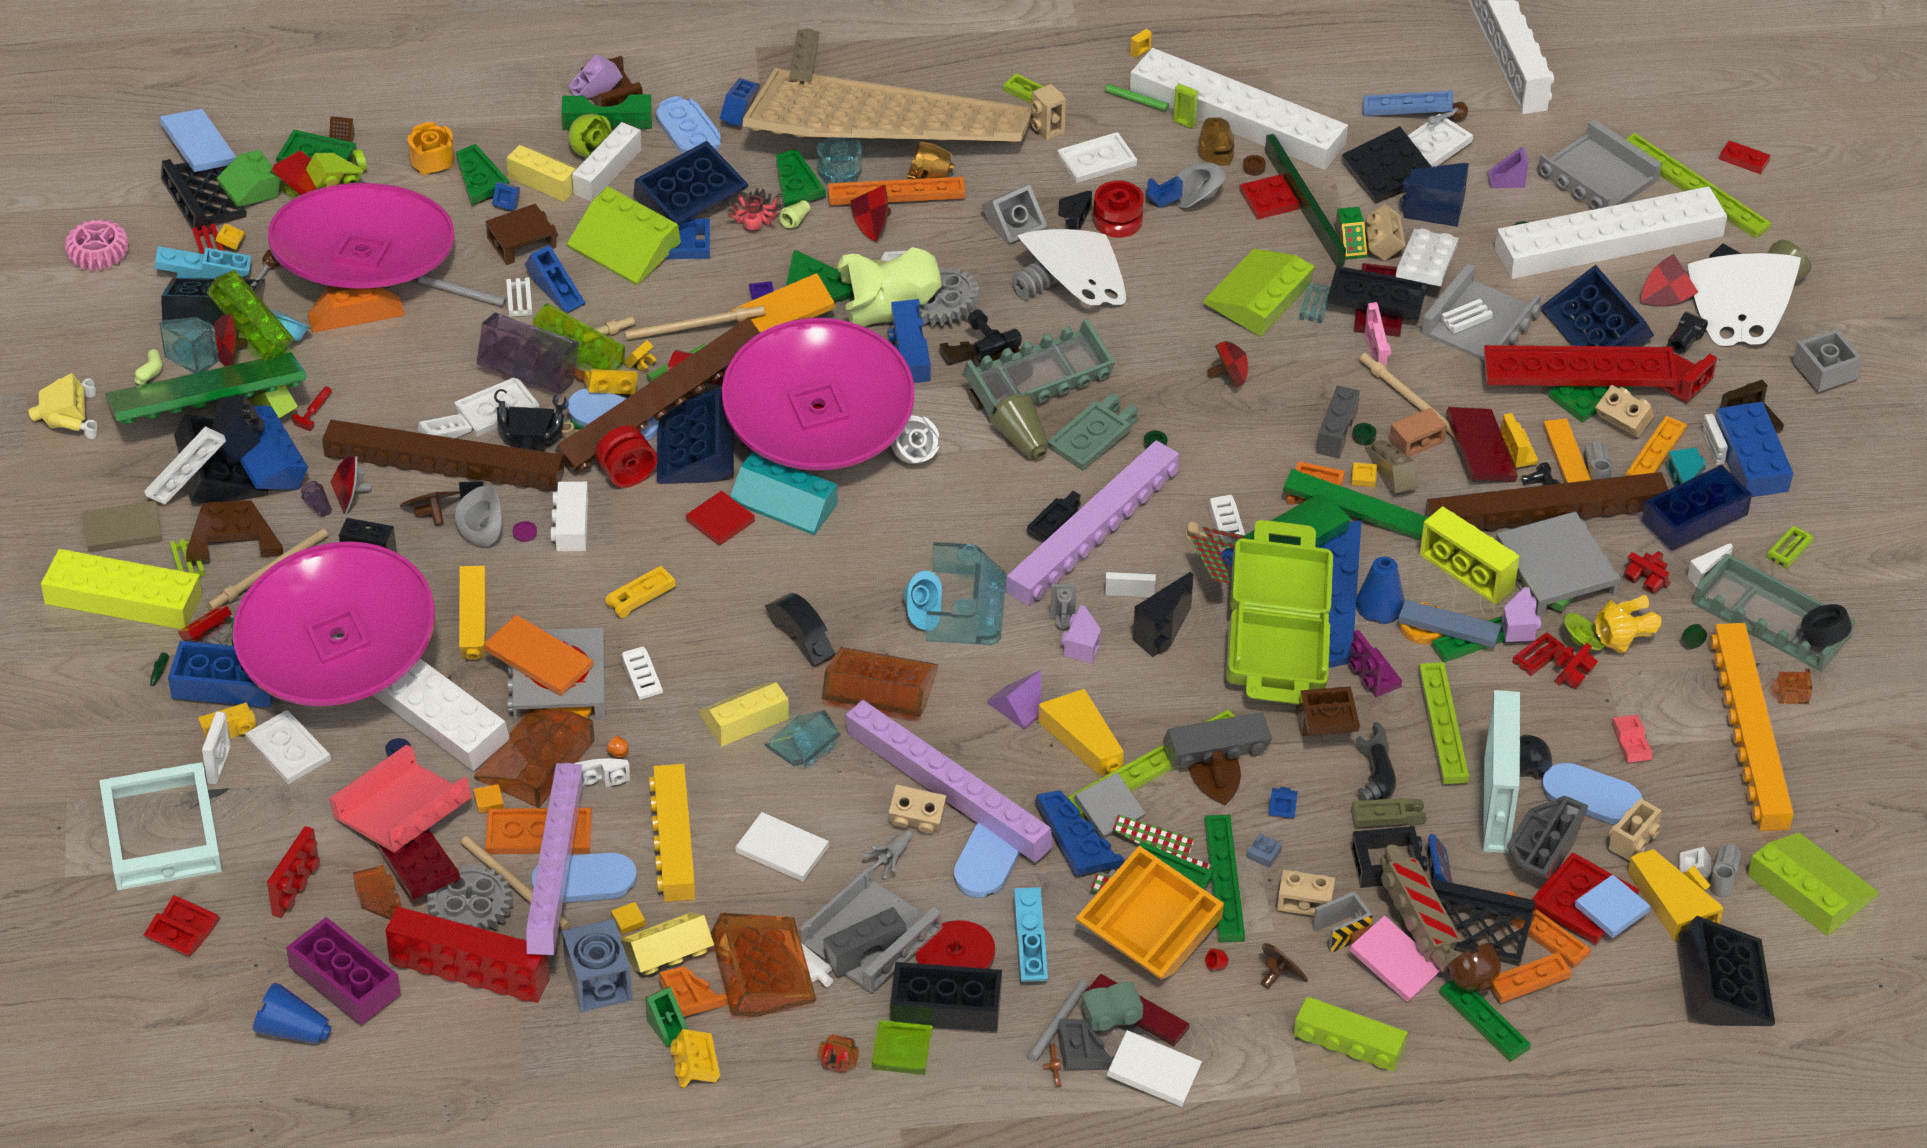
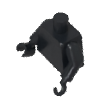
(530, 426)

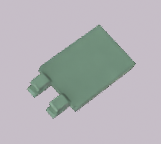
(1093, 432)

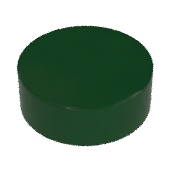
(1364, 434)
(1151, 436)
(1694, 636)

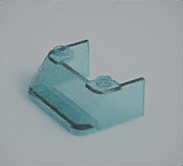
(973, 619)

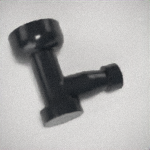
(1543, 473)

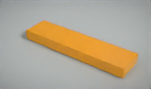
(1658, 447)
(1566, 450)

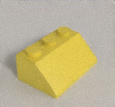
(541, 172)
(746, 712)
(667, 942)

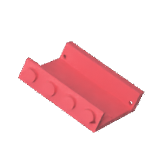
(397, 800)

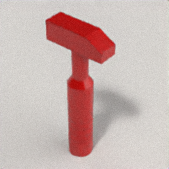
(304, 421)

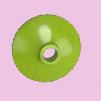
(1582, 631)

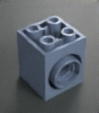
(597, 965)

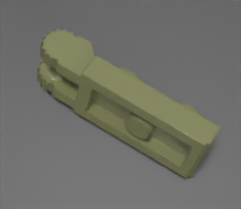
(1388, 812)

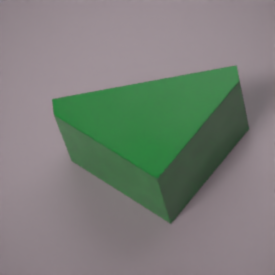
(665, 1015)

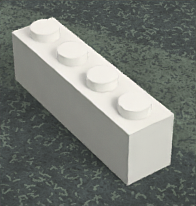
(606, 161)

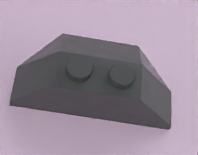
(1547, 835)

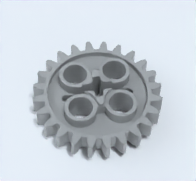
(953, 299)
(474, 900)

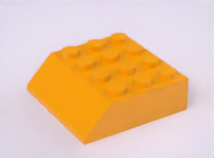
(1152, 913)

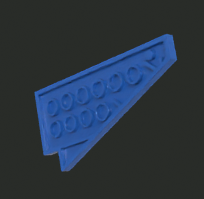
(1344, 592)

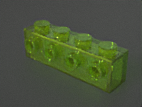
(250, 315)
(594, 347)

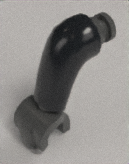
(1383, 779)

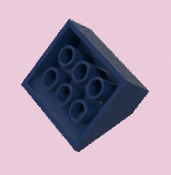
(688, 184)
(1596, 313)
(695, 442)

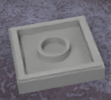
(1105, 801)

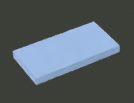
(197, 140)

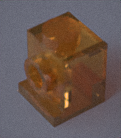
(1793, 687)

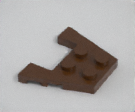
(231, 523)

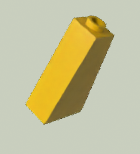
(473, 612)
(1082, 730)
(1671, 893)

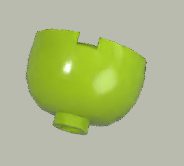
(588, 133)

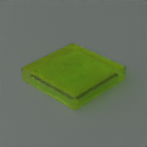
(902, 1047)

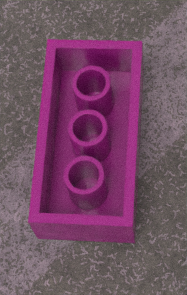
(343, 970)

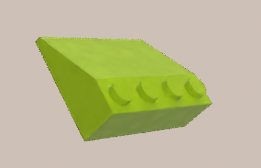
(624, 236)
(1261, 289)
(1810, 881)

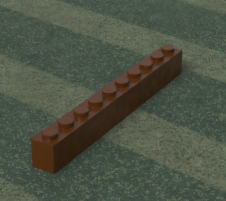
(659, 395)
(443, 455)
(1539, 503)

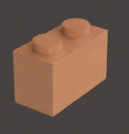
(1418, 432)

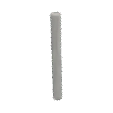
(461, 290)
(1052, 1028)

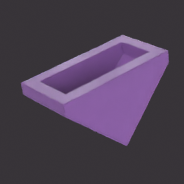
(1510, 171)
(1019, 700)

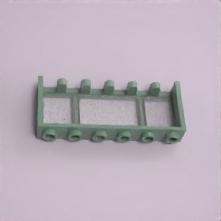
(1042, 369)
(1766, 607)

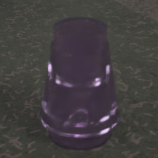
(316, 498)

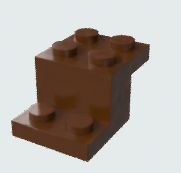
(1327, 711)

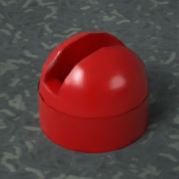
(1216, 959)

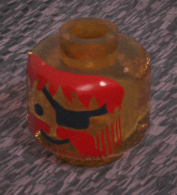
(838, 1053)

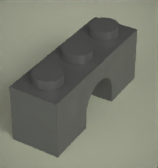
(1338, 417)
(847, 946)

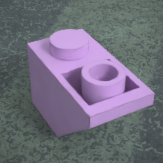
(596, 77)
(1519, 618)
(1083, 637)

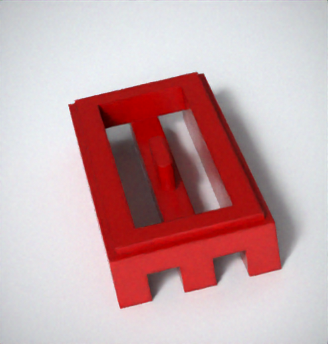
(205, 232)
(1541, 656)

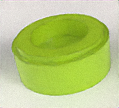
(359, 159)

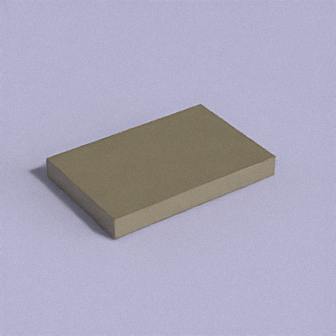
(122, 526)

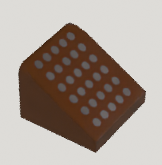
(342, 128)

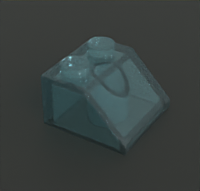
(189, 343)
(804, 738)

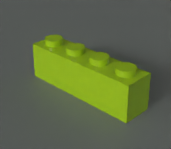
(1350, 1034)

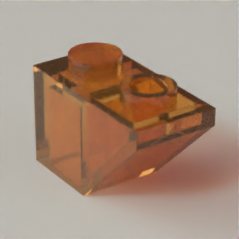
(375, 891)

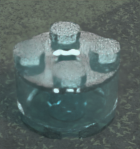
(839, 160)

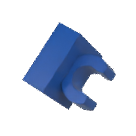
(506, 195)
(1283, 802)

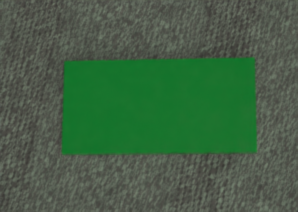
(204, 387)

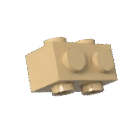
(1048, 112)
(1384, 232)
(1625, 411)
(917, 809)
(1635, 829)
(1304, 892)

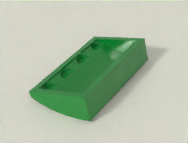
(1315, 512)

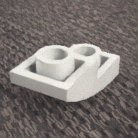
(609, 770)

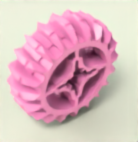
(96, 244)

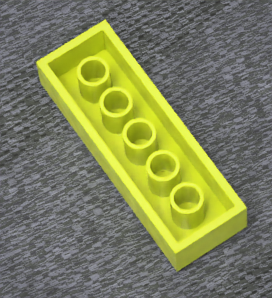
(121, 589)

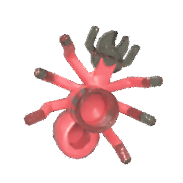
(755, 210)

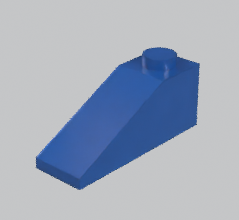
(738, 101)
(554, 279)

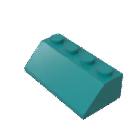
(784, 493)

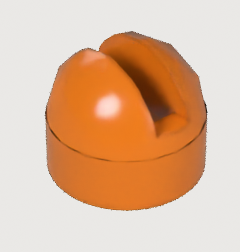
(618, 747)

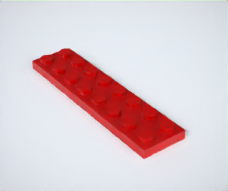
(1580, 366)

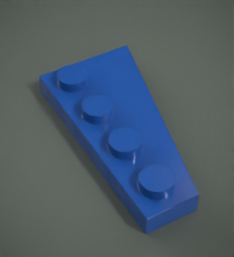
(1075, 836)

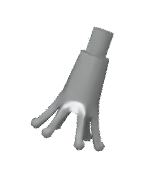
(889, 852)

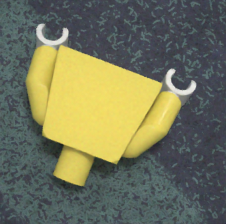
(64, 405)

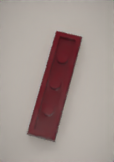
(1155, 1019)

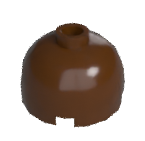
(1476, 969)

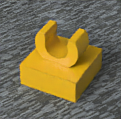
(640, 355)

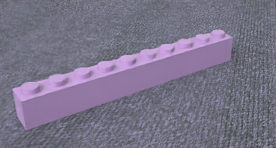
(1092, 523)
(948, 778)
(554, 859)

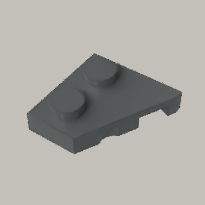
(1082, 1046)

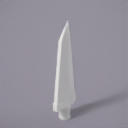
(817, 967)

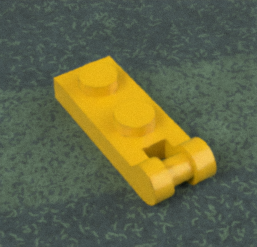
(640, 591)

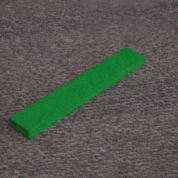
(1357, 504)
(1224, 877)

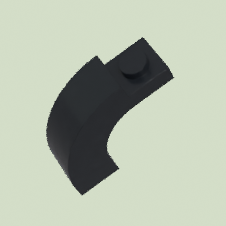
(805, 623)

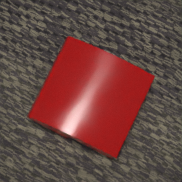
(182, 926)

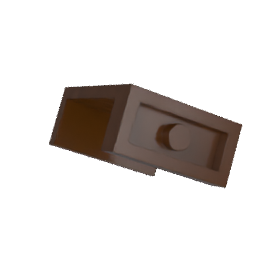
(620, 90)
(519, 229)

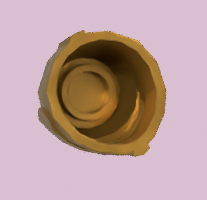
(1216, 136)
(930, 162)

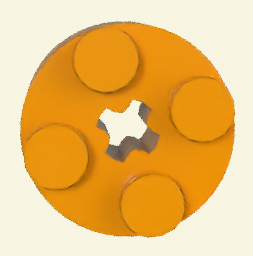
(431, 148)

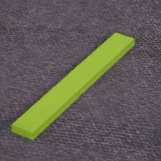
(1689, 180)
(1145, 767)

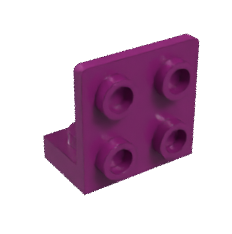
(1372, 667)

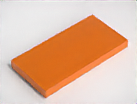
(538, 655)
(523, 830)

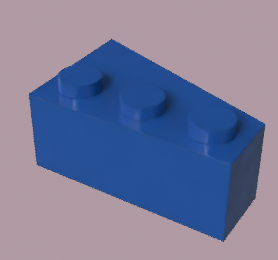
(908, 338)

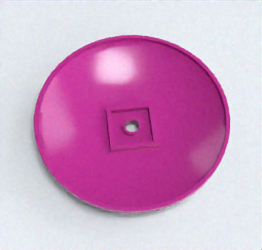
(361, 235)
(826, 363)
(326, 590)

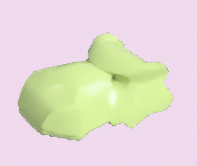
(882, 282)

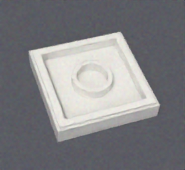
(216, 748)

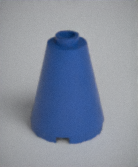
(1381, 593)
(290, 1017)

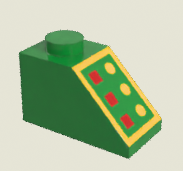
(1351, 231)

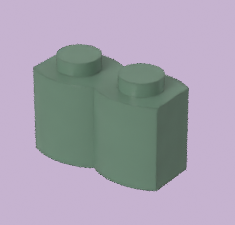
(1112, 1006)

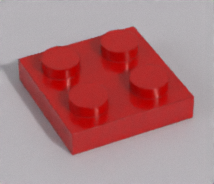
(1269, 196)

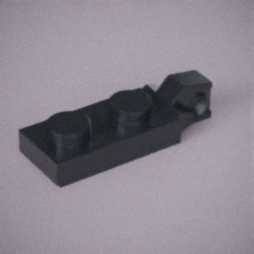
(1054, 516)

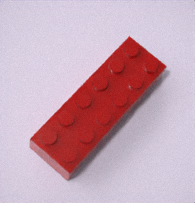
(466, 954)

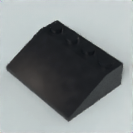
(189, 299)
(216, 478)
(1725, 975)

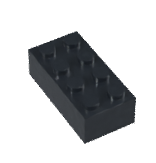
(946, 996)

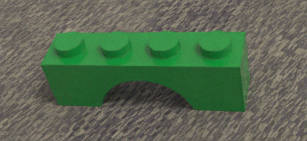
(633, 111)

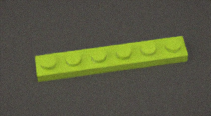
(1443, 723)

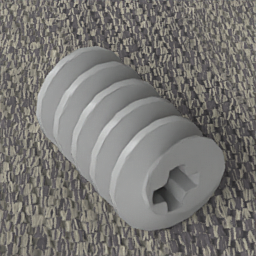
(1032, 280)

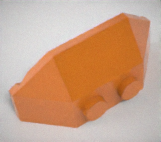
(353, 306)

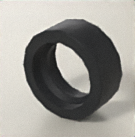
(1837, 624)

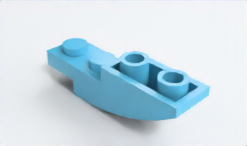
(197, 265)
(1030, 934)

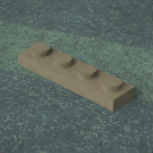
(804, 55)

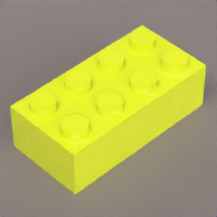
(1469, 555)

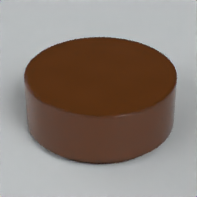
(1254, 165)

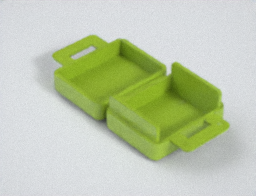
(1279, 614)

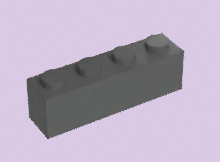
(1230, 736)

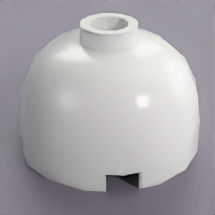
(917, 441)

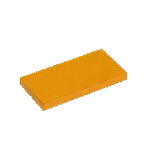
(793, 302)

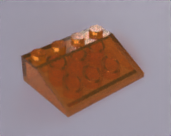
(880, 680)
(528, 760)
(761, 963)

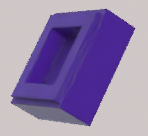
(760, 289)

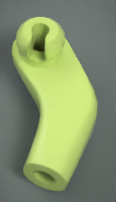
(150, 369)

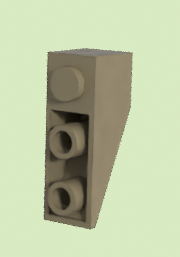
(1393, 466)

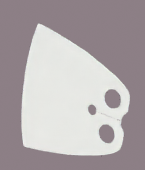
(1076, 258)
(1746, 285)

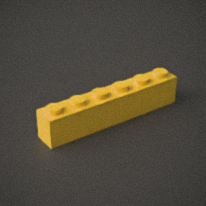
(674, 833)

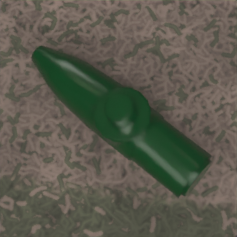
(159, 667)

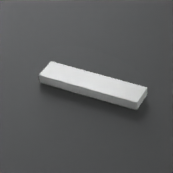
(185, 465)

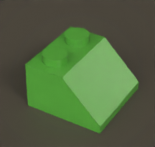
(249, 179)

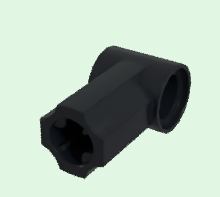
(1688, 330)

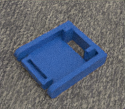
(689, 246)

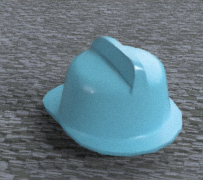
(294, 326)
(922, 595)

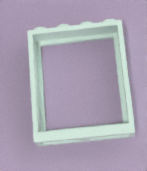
(1501, 771)
(166, 865)

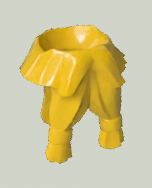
(1618, 628)

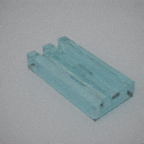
(1311, 315)

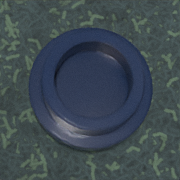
(395, 744)

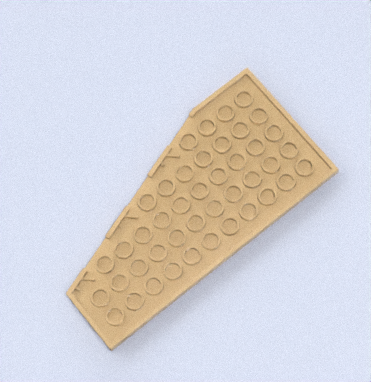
(875, 111)

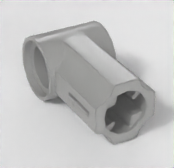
(1598, 461)
(1725, 870)

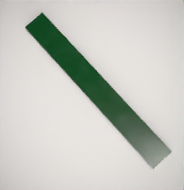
(1307, 202)

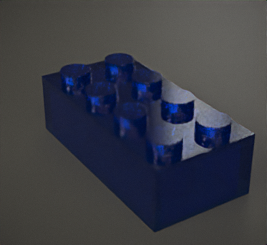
(1696, 507)

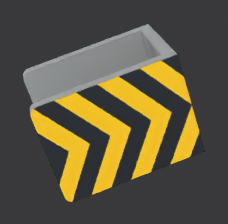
(1339, 910)

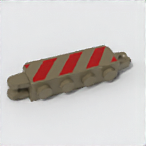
(1419, 907)

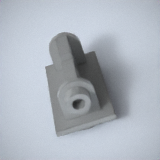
(1062, 604)

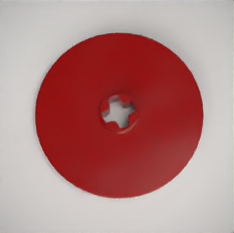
(972, 941)

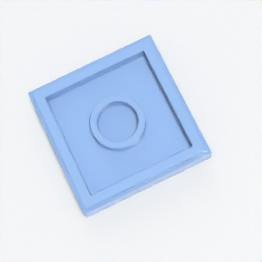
(1612, 906)

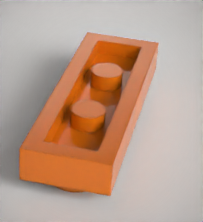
(1530, 977)

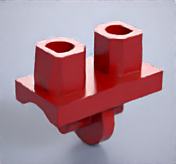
(1650, 567)
(1570, 674)

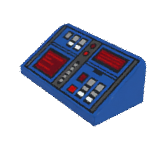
(1438, 860)

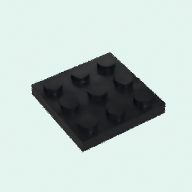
(1384, 163)

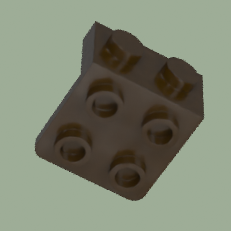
(1749, 394)

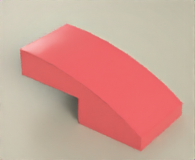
(1632, 739)

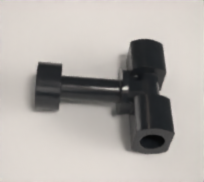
(993, 338)

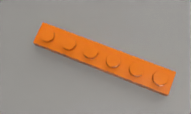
(900, 190)

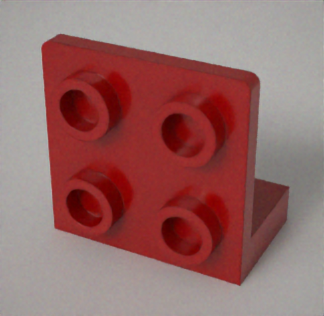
(1691, 376)

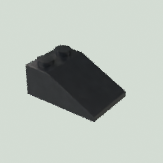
(1162, 615)

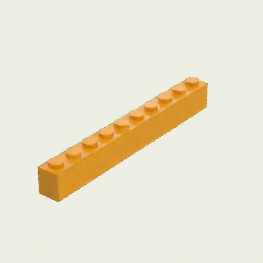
(1751, 727)

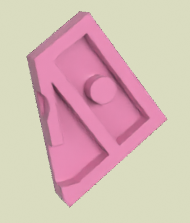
(1375, 335)

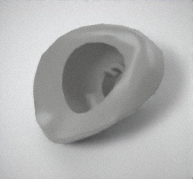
(1200, 183)
(480, 516)

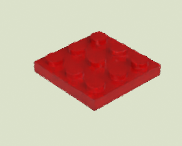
(1564, 887)

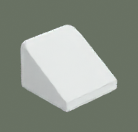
(1699, 858)

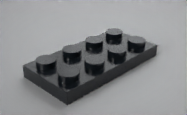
(1393, 294)

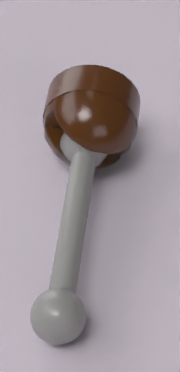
(1456, 114)
(269, 262)

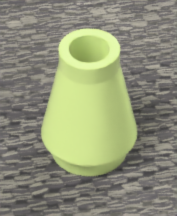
(794, 214)

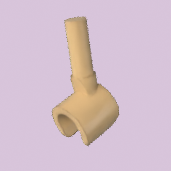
(568, 430)
(1194, 529)

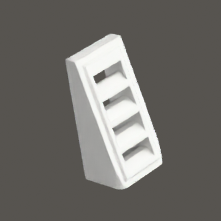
(445, 426)
(1225, 506)
(1702, 565)
(637, 659)

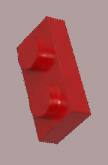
(1744, 157)
(197, 629)

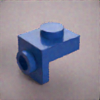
(1166, 192)

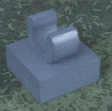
(1264, 850)

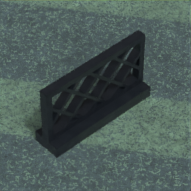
(186, 197)
(1487, 902)

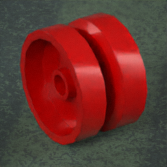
(1118, 209)
(626, 456)

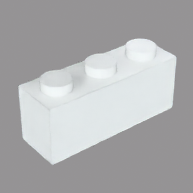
(570, 516)

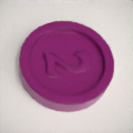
(524, 531)

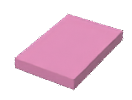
(1395, 959)

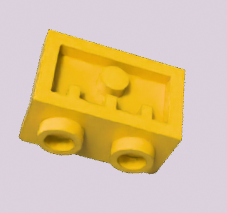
(611, 381)
(1517, 442)
(239, 720)
(694, 1057)

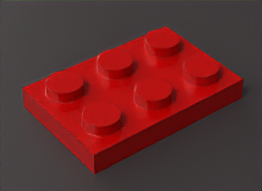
(293, 872)

